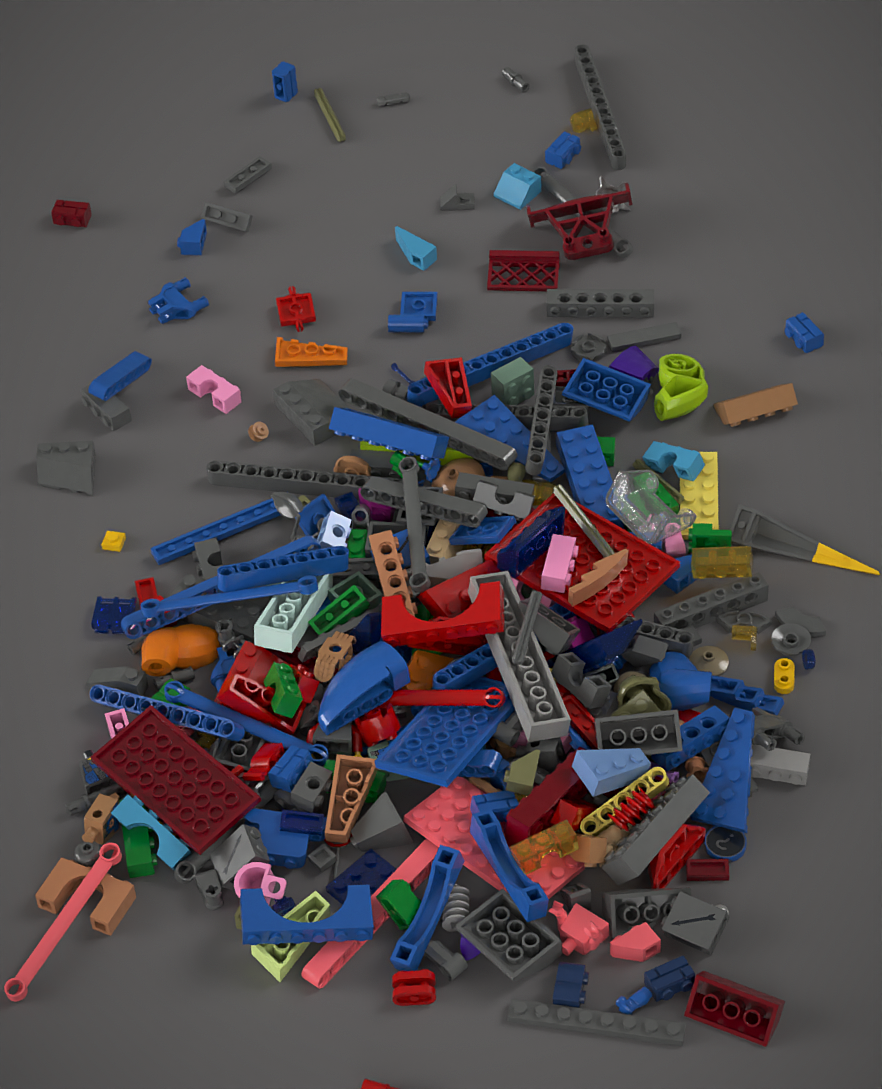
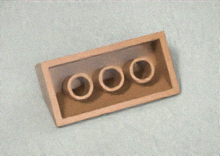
(756, 403)

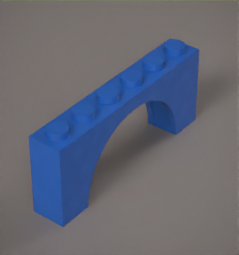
(265, 926)

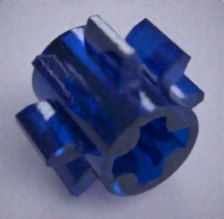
(283, 905)

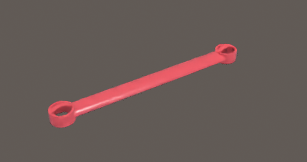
(63, 922)

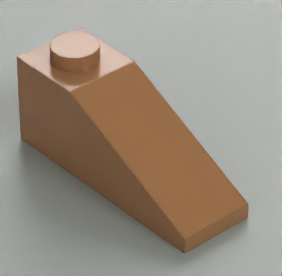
(591, 850)

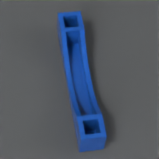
(441, 881)
(525, 893)

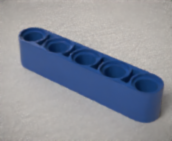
(120, 375)
(483, 764)

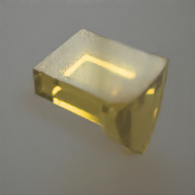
(745, 633)

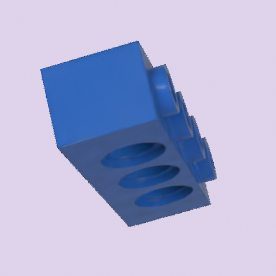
(695, 736)

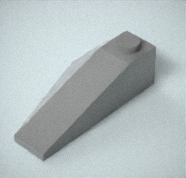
(450, 567)

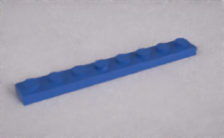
(219, 529)

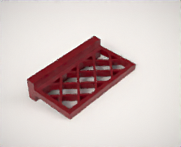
(524, 260)

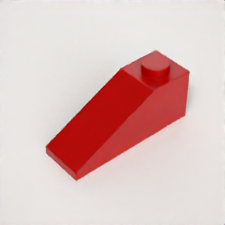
(574, 811)

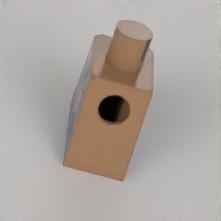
(99, 822)

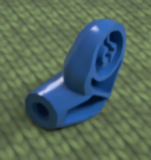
(682, 681)

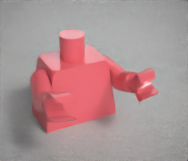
(579, 929)

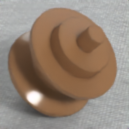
(258, 431)

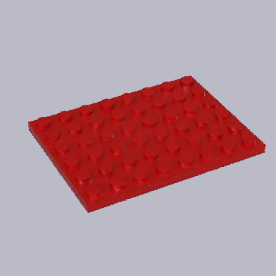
(643, 574)

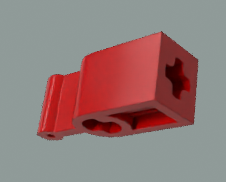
(264, 761)

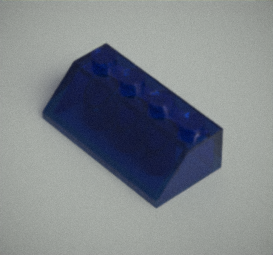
(531, 542)

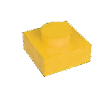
(113, 541)

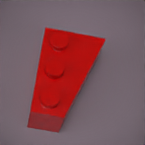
(450, 385)

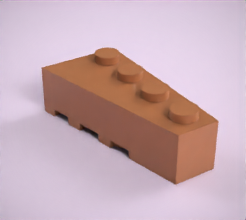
(348, 793)

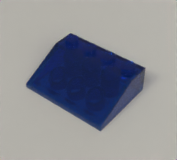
(604, 647)

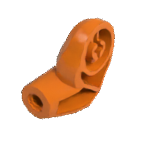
(179, 648)

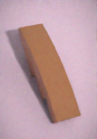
(602, 574)

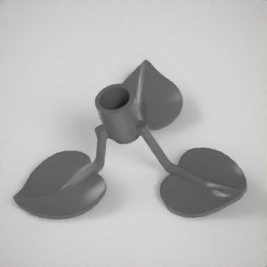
(289, 507)

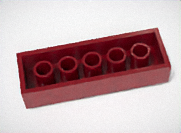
(538, 808)

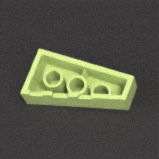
(281, 957)

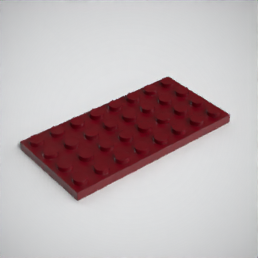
(176, 779)

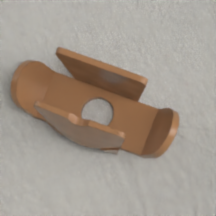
(328, 659)

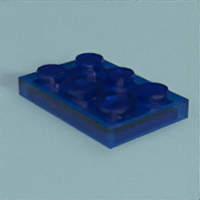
(367, 870)

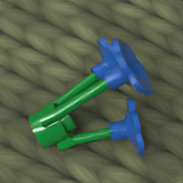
(430, 469)

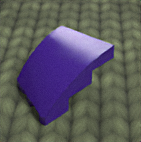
(635, 364)

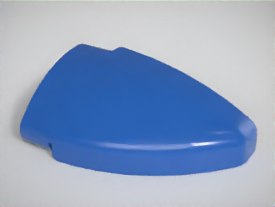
(362, 685)

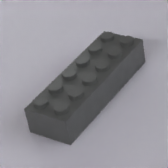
(242, 613)
(654, 829)

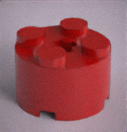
(378, 724)

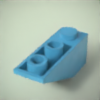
(418, 251)

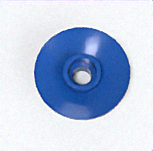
(577, 740)

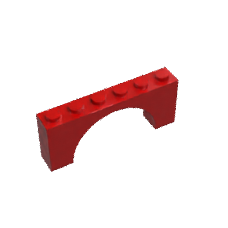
(481, 618)

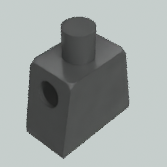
(550, 752)

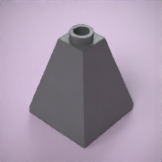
(380, 827)

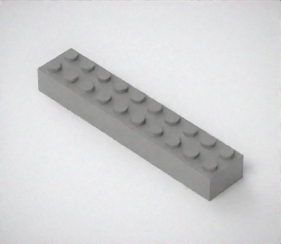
(529, 683)

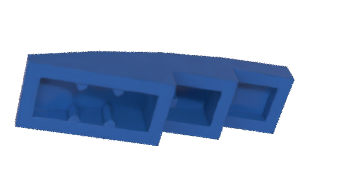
(744, 697)

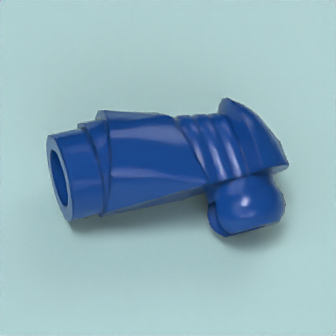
(636, 1001)

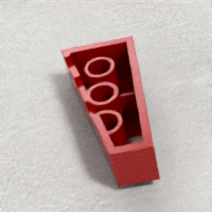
(452, 595)
(255, 702)

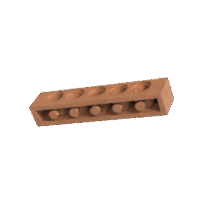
(383, 543)

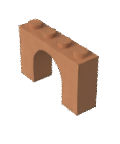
(65, 880)

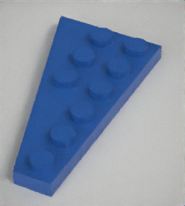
(499, 423)
(729, 776)

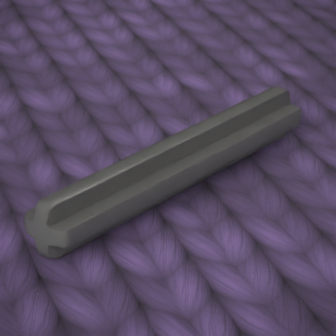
(527, 627)

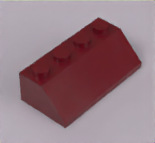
(734, 1008)

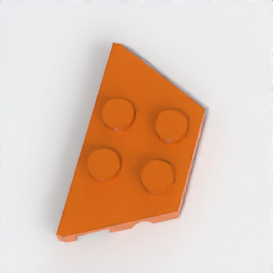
(422, 669)

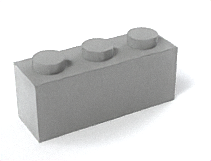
(780, 765)

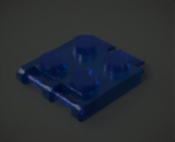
(109, 615)

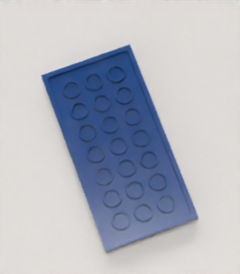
(445, 737)

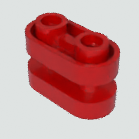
(413, 987)

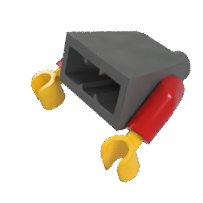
(342, 741)

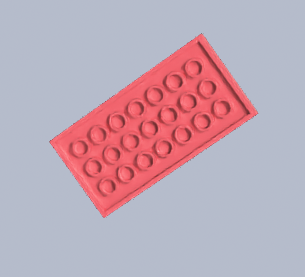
(446, 821)

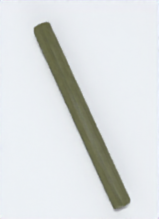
(583, 521)

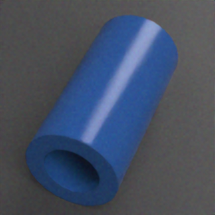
(407, 323)

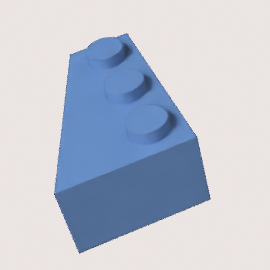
(609, 768)

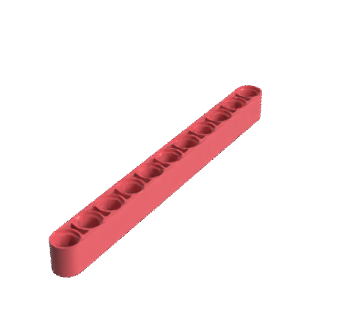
(337, 954)

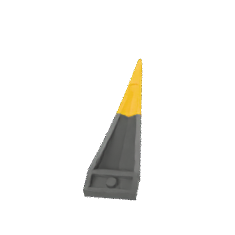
(771, 536)

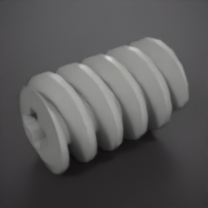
(456, 908)

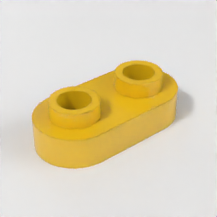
(783, 672)

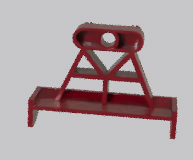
(572, 245)

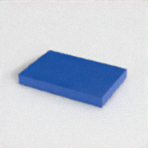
(488, 532)

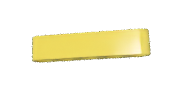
(645, 781)

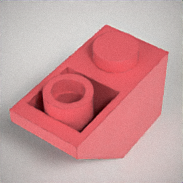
(636, 944)

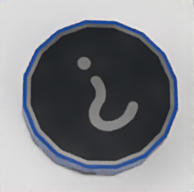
(725, 843)

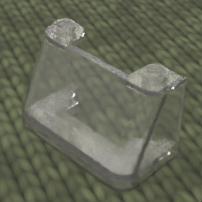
(641, 510)

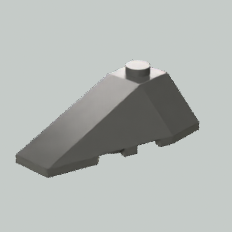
(633, 907)

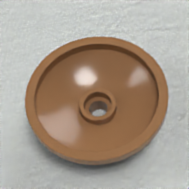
(449, 473)

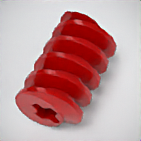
(631, 810)

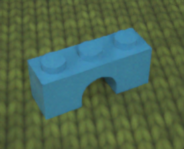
(685, 462)

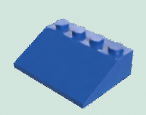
(607, 390)

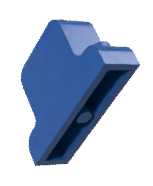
(282, 847)

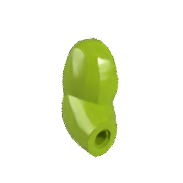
(682, 386)

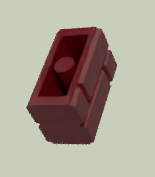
(71, 213)

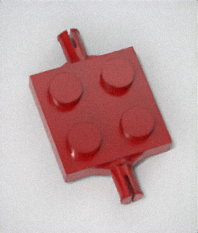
(295, 309)

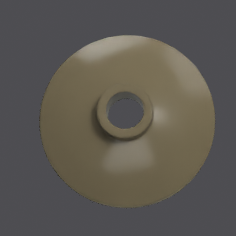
(710, 659)

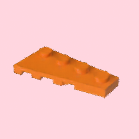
(301, 354)

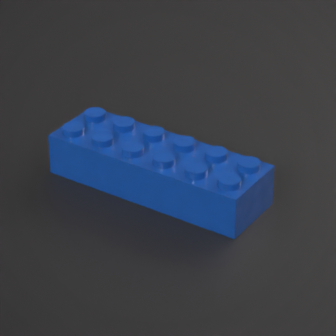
(388, 433)
(586, 470)

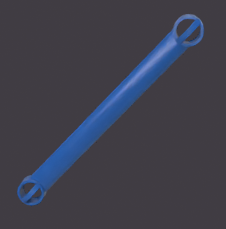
(153, 607)
(250, 725)

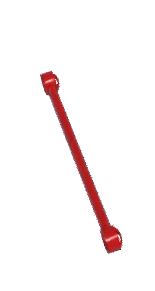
(446, 698)

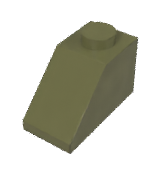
(522, 774)

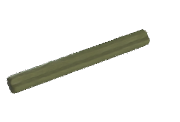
(330, 115)

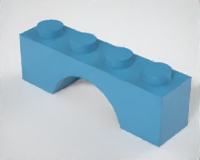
(132, 814)

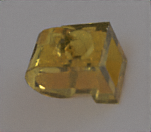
(582, 121)

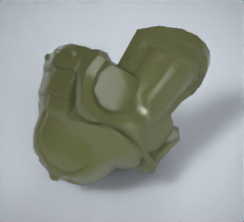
(634, 684)

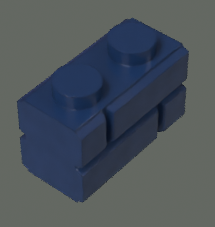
(669, 979)

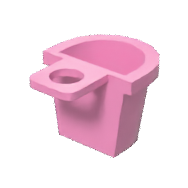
(256, 876)

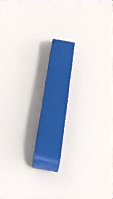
(282, 568)

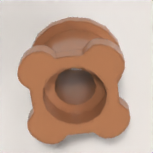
(695, 766)

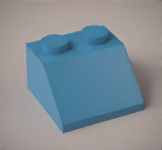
(518, 186)

